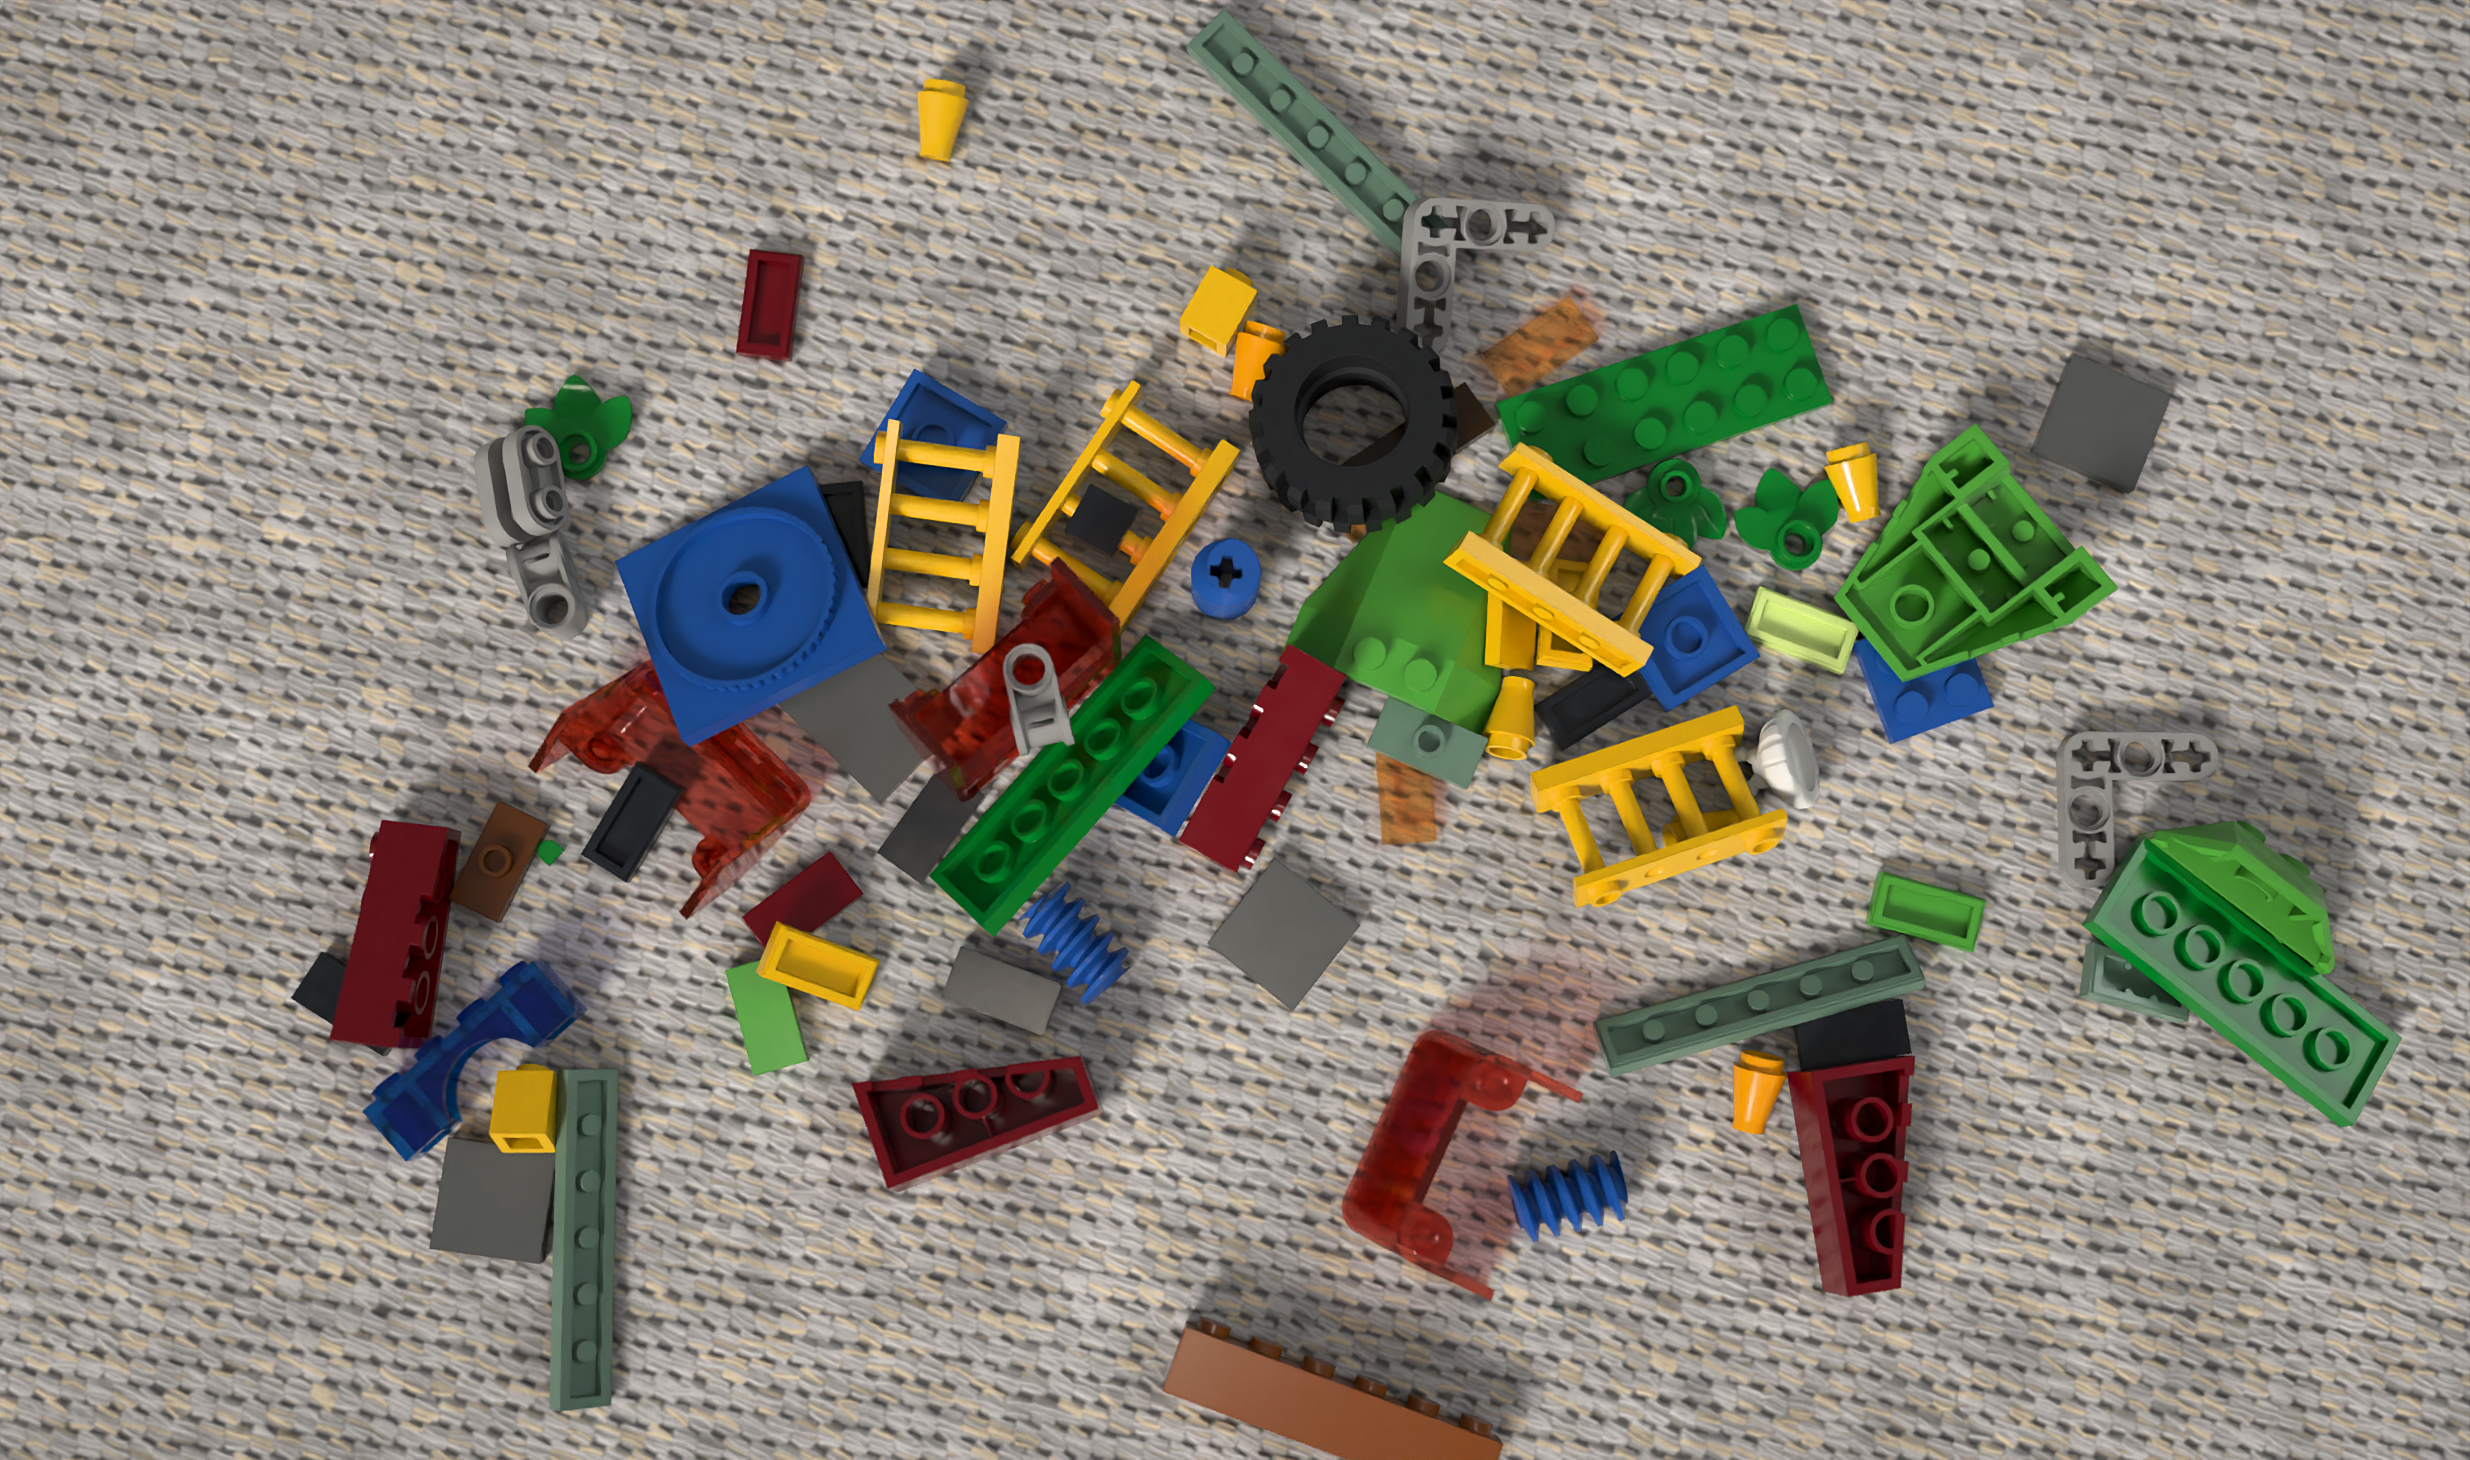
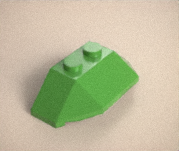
(2257, 882)

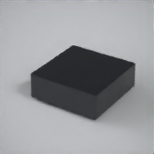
(1101, 521)

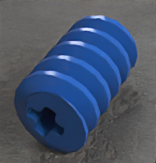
(1225, 557)
(1075, 942)
(1569, 1196)

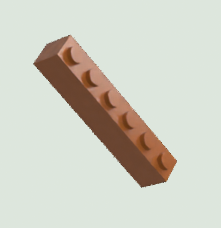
(1314, 1405)

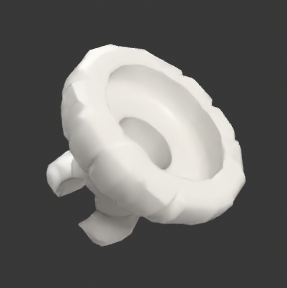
(1784, 761)

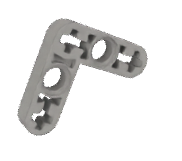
(1440, 247)
(2098, 785)

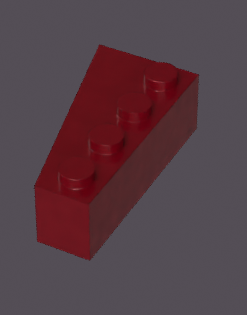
(1263, 760)
(399, 937)
(971, 1115)
(1851, 1176)

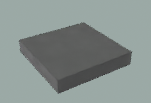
(2100, 423)
(1283, 934)
(494, 1202)

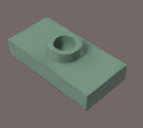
(1427, 743)
(2118, 983)

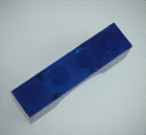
(423, 1103)

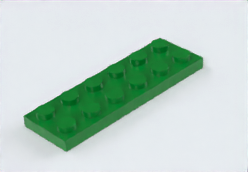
(1671, 399)
(1071, 785)
(2242, 982)

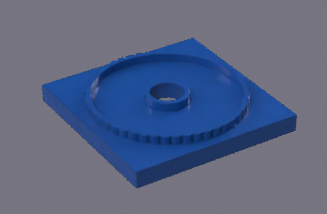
(801, 631)

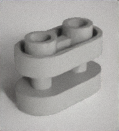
(521, 486)

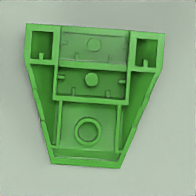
(1967, 566)
(1408, 619)

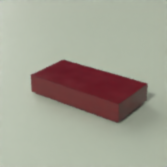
(770, 305)
(806, 900)

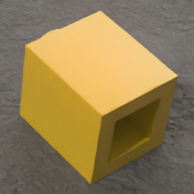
(1219, 309)
(525, 1110)

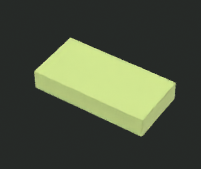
(1800, 630)

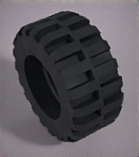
(1343, 358)

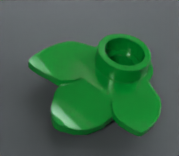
(583, 420)
(1785, 512)
(1686, 514)

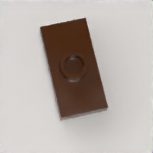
(499, 861)

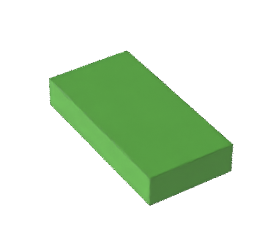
(1925, 911)
(766, 1020)

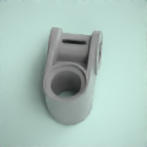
(547, 576)
(1036, 704)

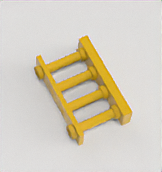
(1177, 510)
(988, 516)
(1528, 584)
(1662, 755)

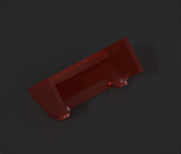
(968, 725)
(735, 783)
(1412, 1138)

